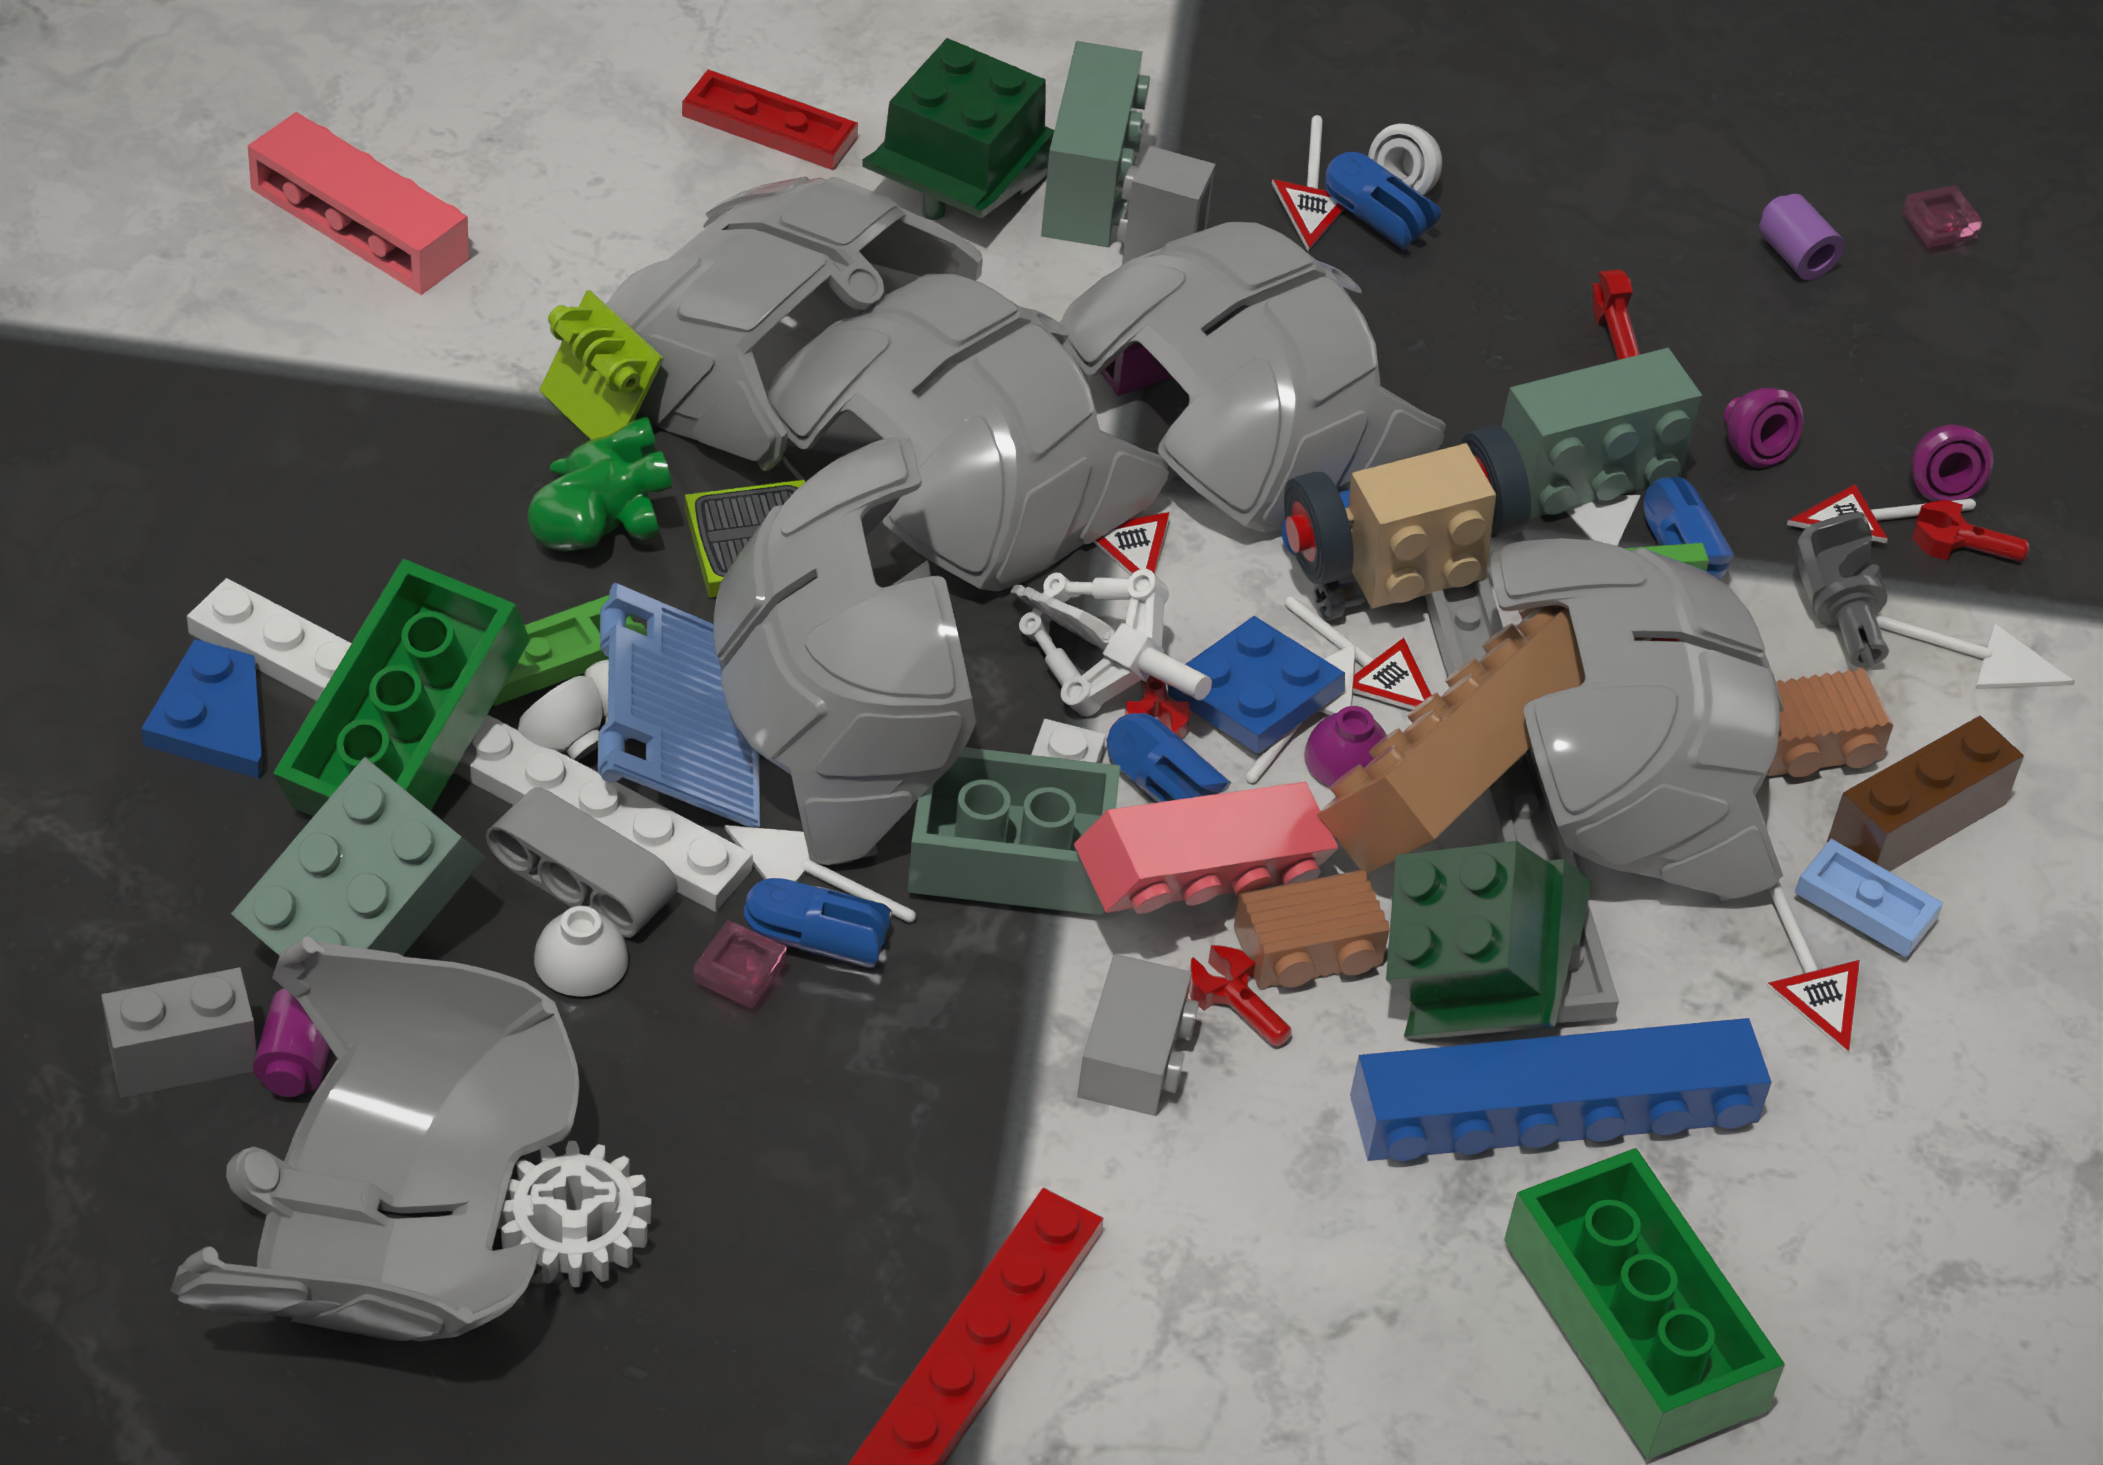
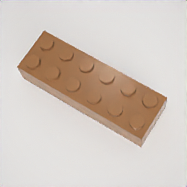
(1454, 742)

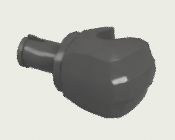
(1826, 561)

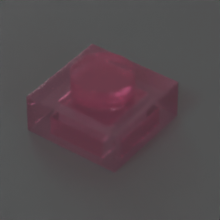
(1942, 216)
(739, 964)

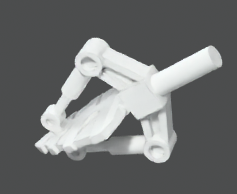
(1129, 652)

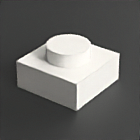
(1069, 742)

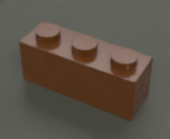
(1928, 795)

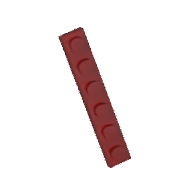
(983, 1335)

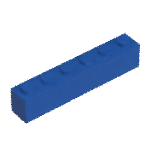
(1559, 1089)

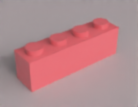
(359, 202)
(1205, 847)

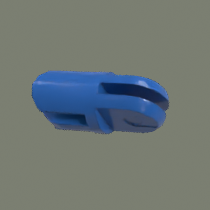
(1380, 198)
(1680, 517)
(1161, 760)
(818, 920)

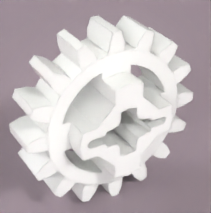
(576, 1212)

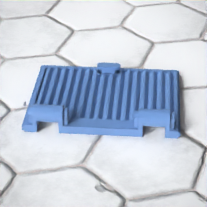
(673, 699)

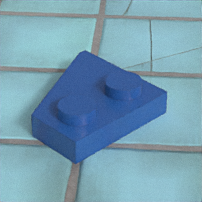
(210, 711)

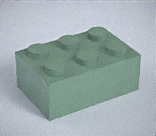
(1094, 143)
(1602, 429)
(1008, 830)
(361, 871)

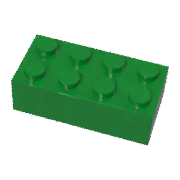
(407, 689)
(1643, 1303)

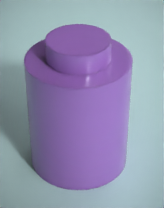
(1801, 236)

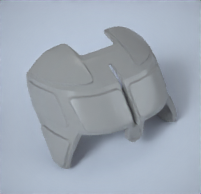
(737, 283)
(1270, 389)
(999, 441)
(832, 673)
(1663, 739)
(424, 1111)

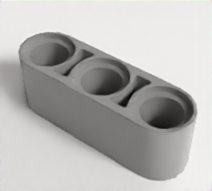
(581, 860)

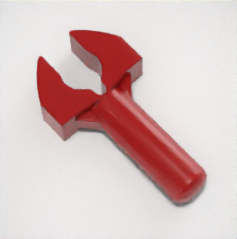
(1610, 307)
(1943, 529)
(1157, 704)
(1235, 992)

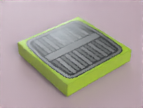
(726, 521)

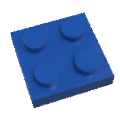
(1261, 684)

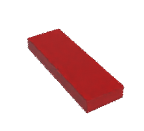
(770, 119)

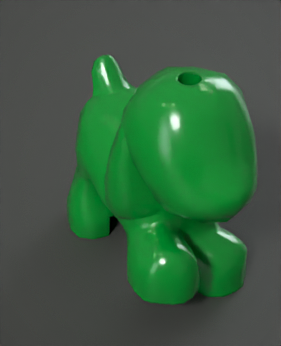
(599, 489)

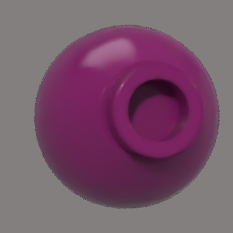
(1764, 426)
(1951, 463)
(1342, 743)

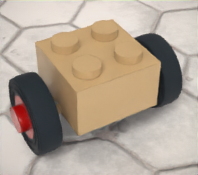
(1412, 520)

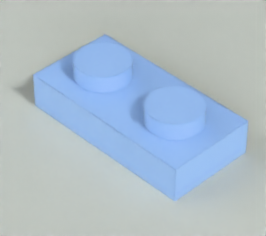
(1868, 897)

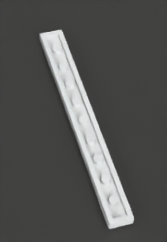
(498, 755)

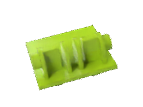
(599, 367)

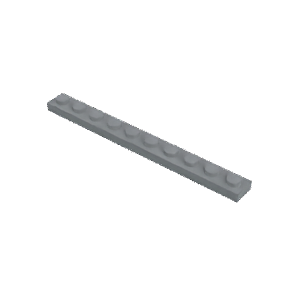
(1518, 799)

